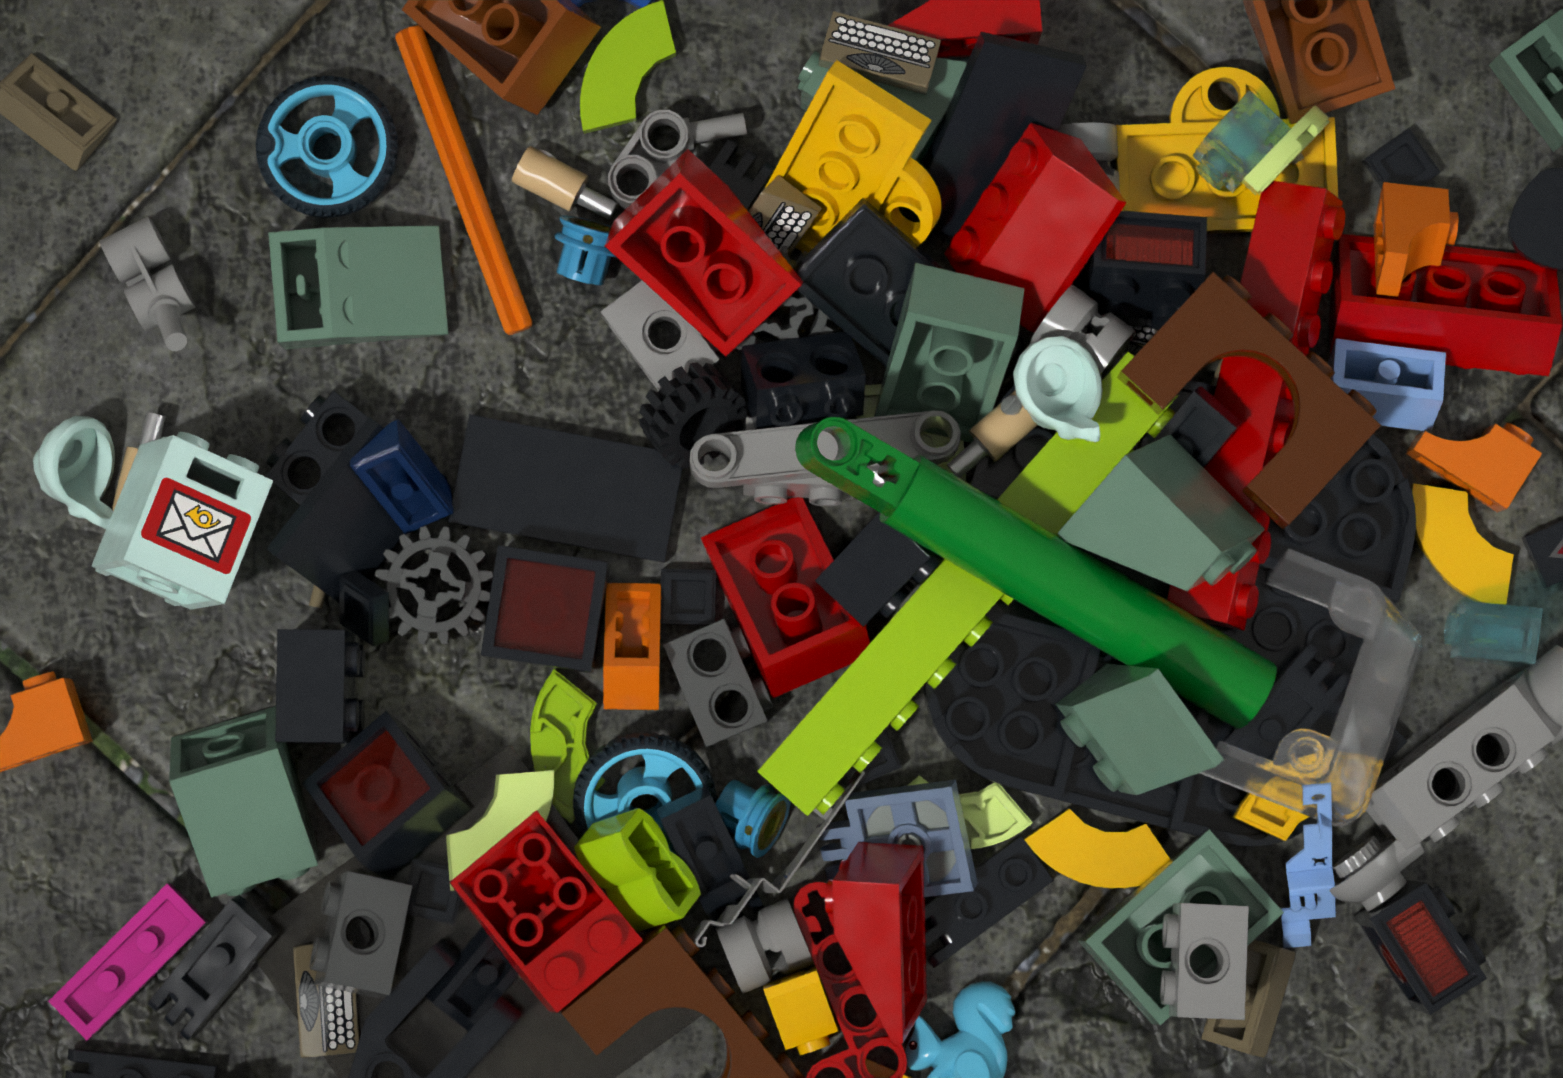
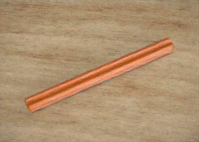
(463, 180)

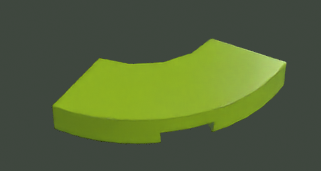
(621, 65)
(560, 737)

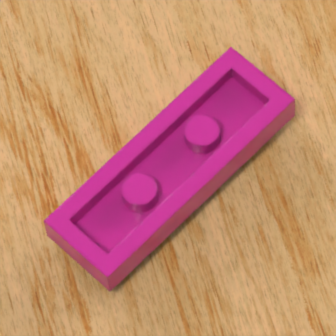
(128, 961)

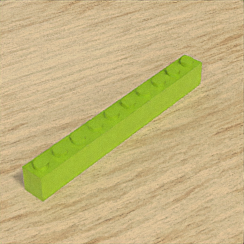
(945, 612)

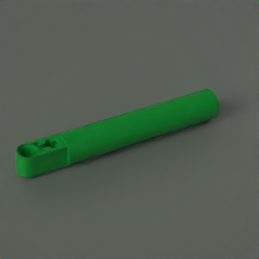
(1043, 571)

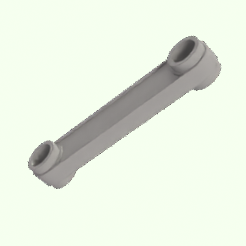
(771, 455)

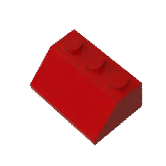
(1038, 220)

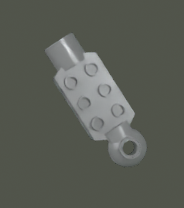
(1518, 723)

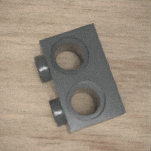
(704, 687)

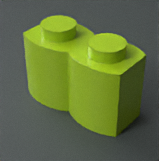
(637, 869)

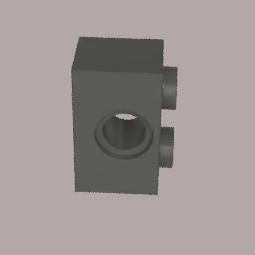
(383, 909)

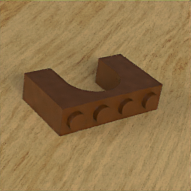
(1326, 421)
(663, 976)

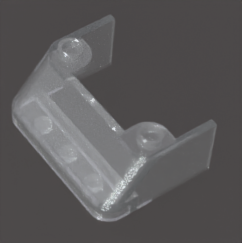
(1368, 710)

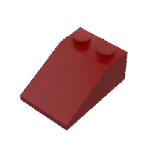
(961, 21)
(703, 253)
(784, 614)
(882, 928)

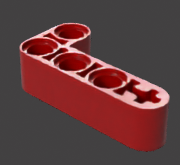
(839, 990)

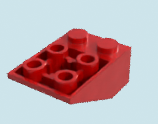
(545, 913)

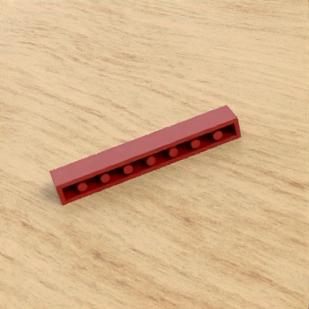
(1285, 276)

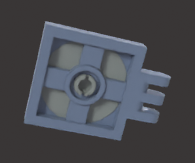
(910, 816)

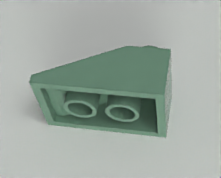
(951, 347)
(1136, 729)
(1130, 939)

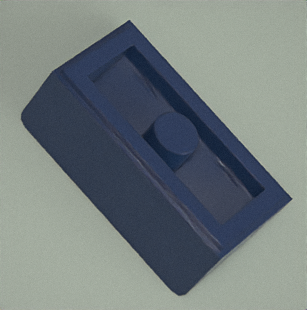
(403, 478)

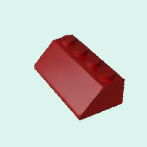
(1475, 307)

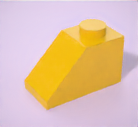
(801, 1010)

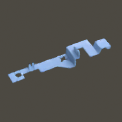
(1309, 878)

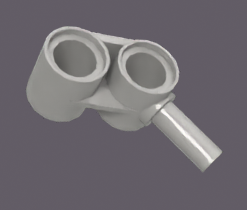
(643, 157)
(153, 282)

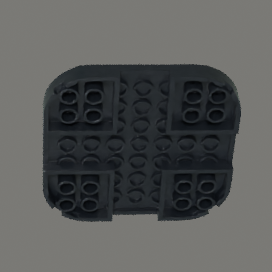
(1003, 693)

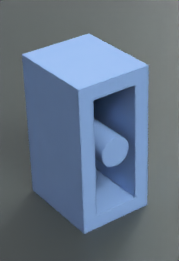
(1396, 380)

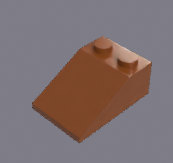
(510, 44)
(1320, 52)

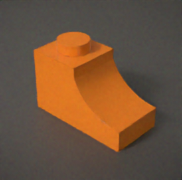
(1410, 232)
(1485, 467)
(632, 646)
(43, 721)

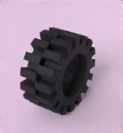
(689, 409)

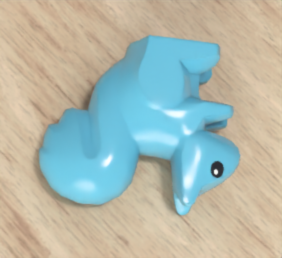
(978, 1050)

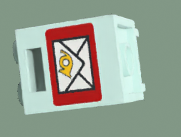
(183, 521)

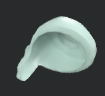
(1060, 387)
(78, 467)

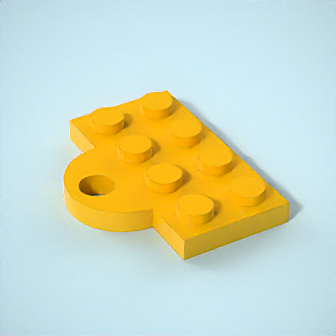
(856, 147)
(1160, 167)

